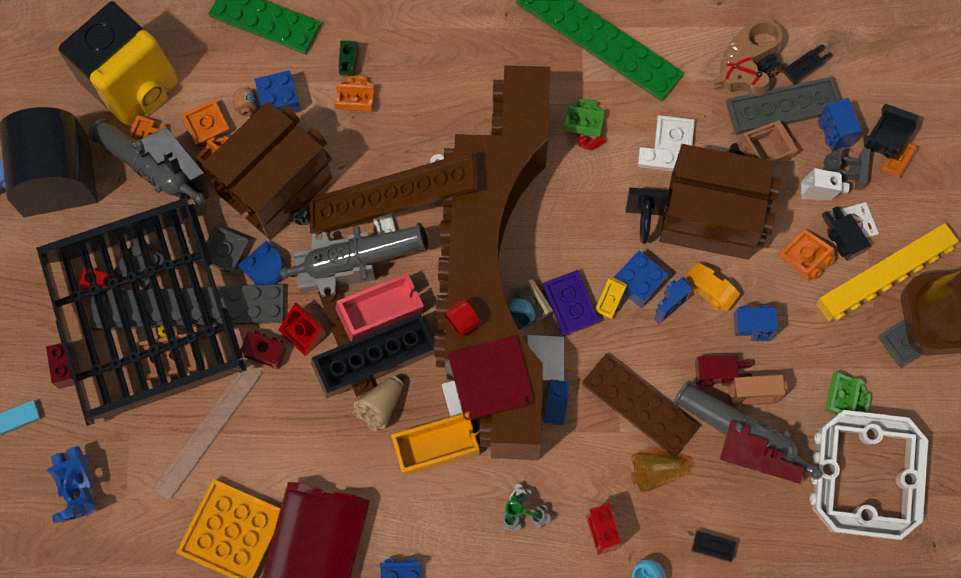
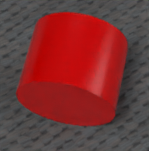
(462, 318)

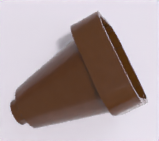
(933, 313)

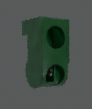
(348, 58)

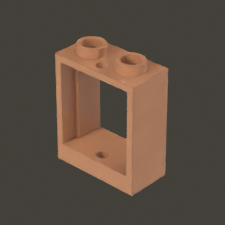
(776, 132)
(757, 390)

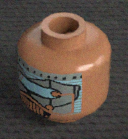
(245, 101)

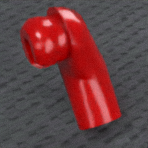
(588, 144)

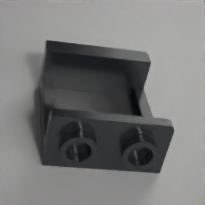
(892, 132)

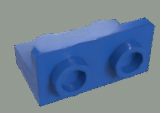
(406, 569)

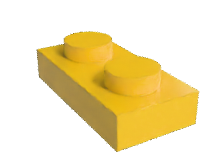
(611, 297)

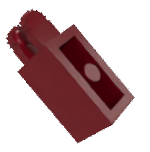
(719, 369)

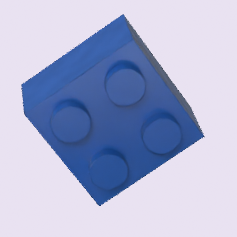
(278, 90)
(839, 124)
(642, 278)

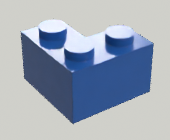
(756, 322)

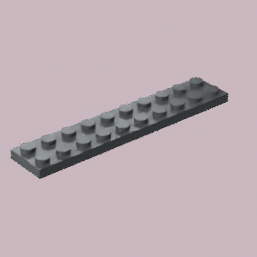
(244, 303)

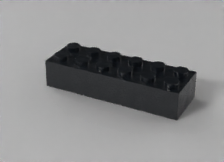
(373, 355)

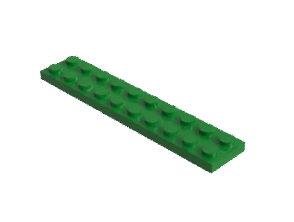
(607, 44)

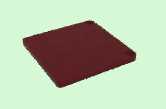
(490, 378)

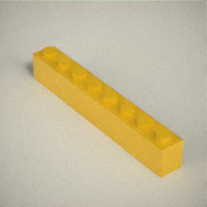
(885, 273)

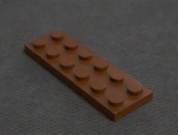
(640, 405)

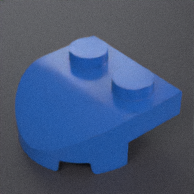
(263, 265)

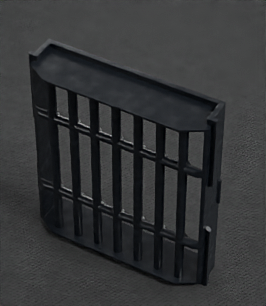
(118, 233)

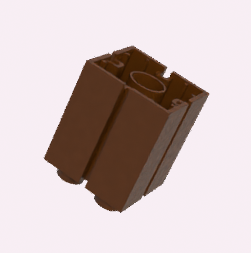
(269, 168)
(720, 202)

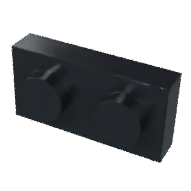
(713, 546)

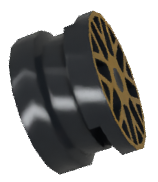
(770, 65)

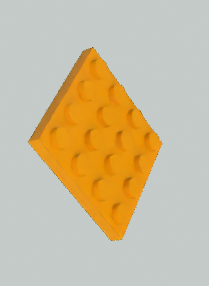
(230, 531)

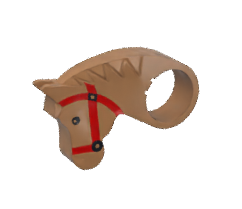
(740, 60)

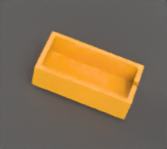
(435, 444)

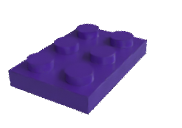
(570, 303)

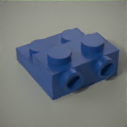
(675, 296)

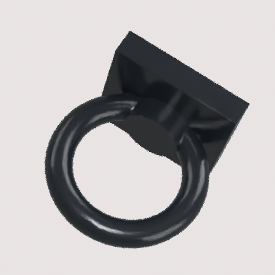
(647, 203)

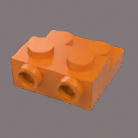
(808, 255)

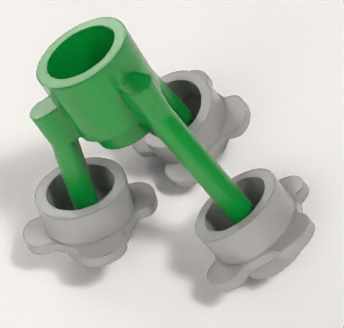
(516, 508)

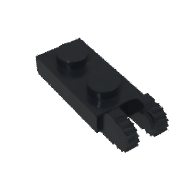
(806, 64)

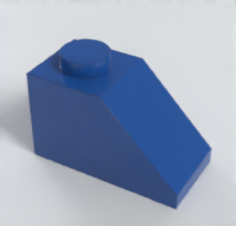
(557, 402)

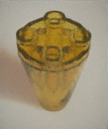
(656, 470)

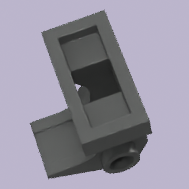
(858, 166)

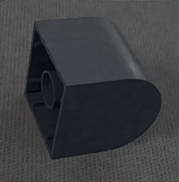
(46, 161)

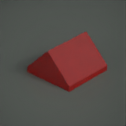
(301, 329)

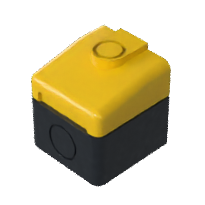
(119, 64)

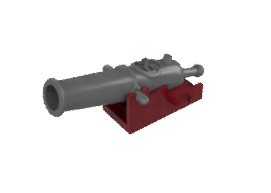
(747, 440)

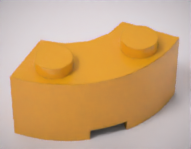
(717, 292)

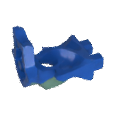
(70, 476)

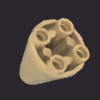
(379, 403)

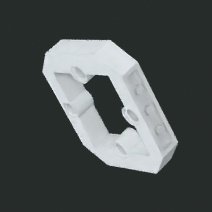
(915, 466)

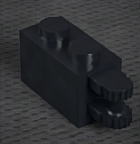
(846, 234)

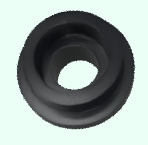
(301, 217)

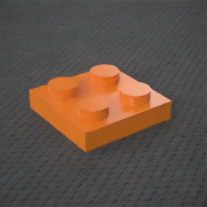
(205, 122)

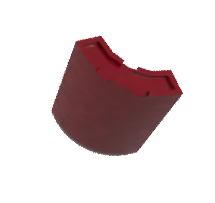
(316, 534)

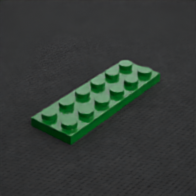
(268, 22)

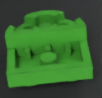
(584, 118)
(847, 394)

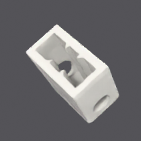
(823, 185)

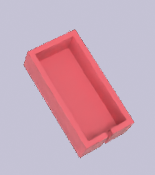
(379, 307)

